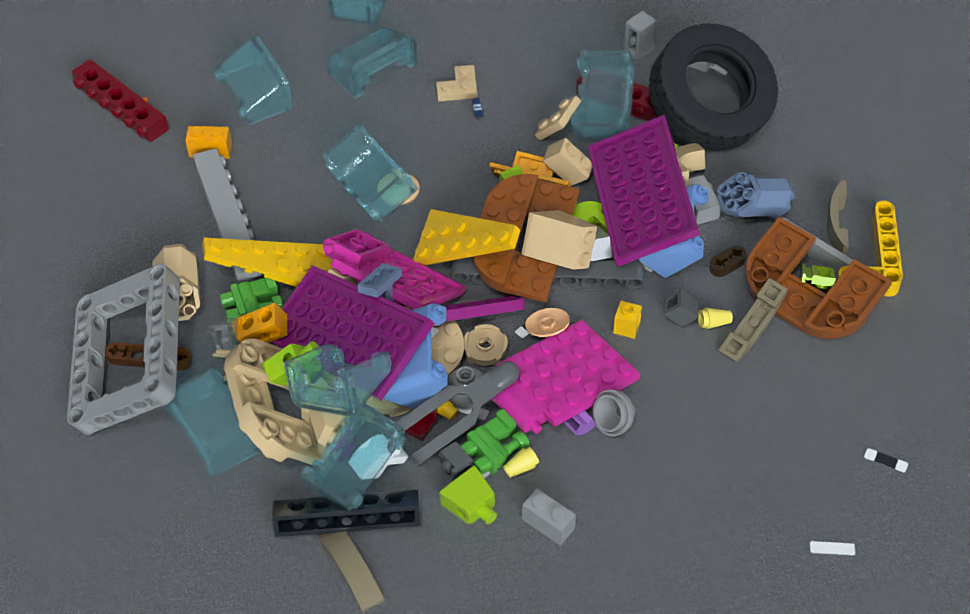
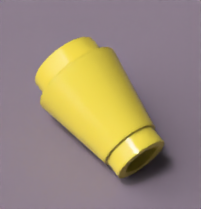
(712, 318)
(521, 462)

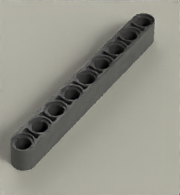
(599, 275)

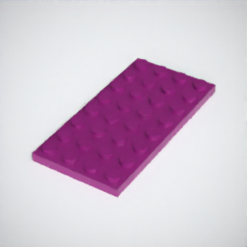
(642, 191)
(335, 313)

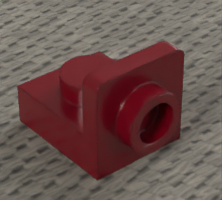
(423, 426)

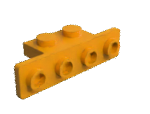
(530, 165)

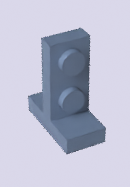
(380, 281)

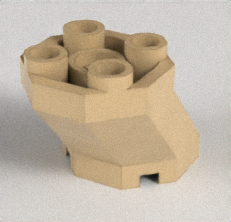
(185, 265)
(323, 426)

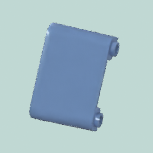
(679, 256)
(422, 375)

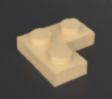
(461, 88)
(558, 119)

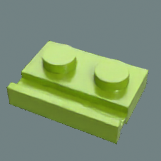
(819, 275)

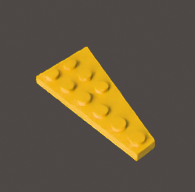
(460, 236)
(277, 260)

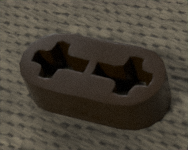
(729, 263)

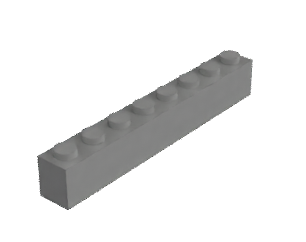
(223, 204)

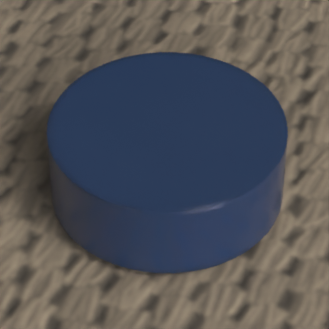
(477, 107)

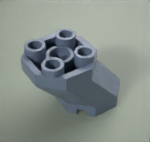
(755, 196)

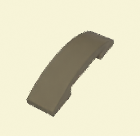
(837, 236)
(755, 321)
(352, 568)

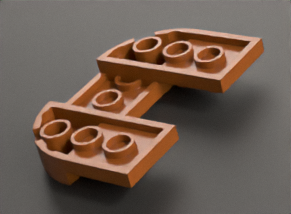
(511, 204)
(804, 306)

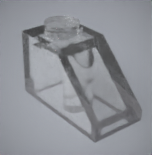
(224, 333)

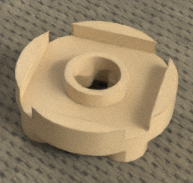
(485, 356)

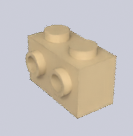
(568, 162)

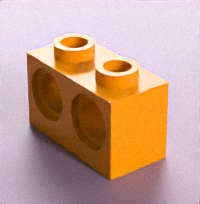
(263, 324)

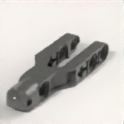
(479, 392)

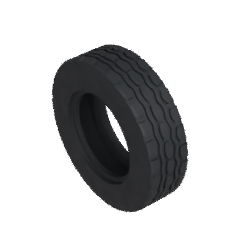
(737, 56)

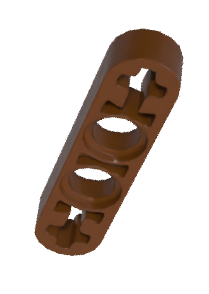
(129, 349)

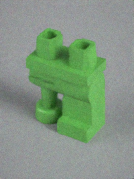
(250, 297)
(487, 443)

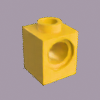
(627, 319)

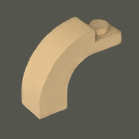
(691, 159)

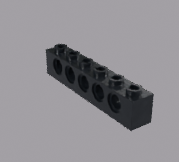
(322, 515)

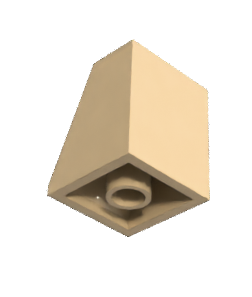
(559, 239)

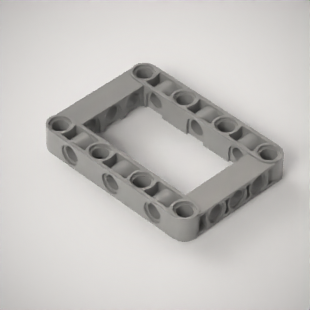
(160, 292)

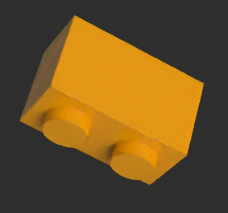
(208, 138)

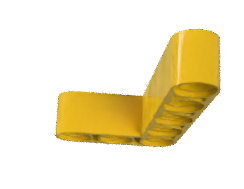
(886, 246)

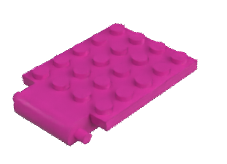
(360, 254)
(563, 377)

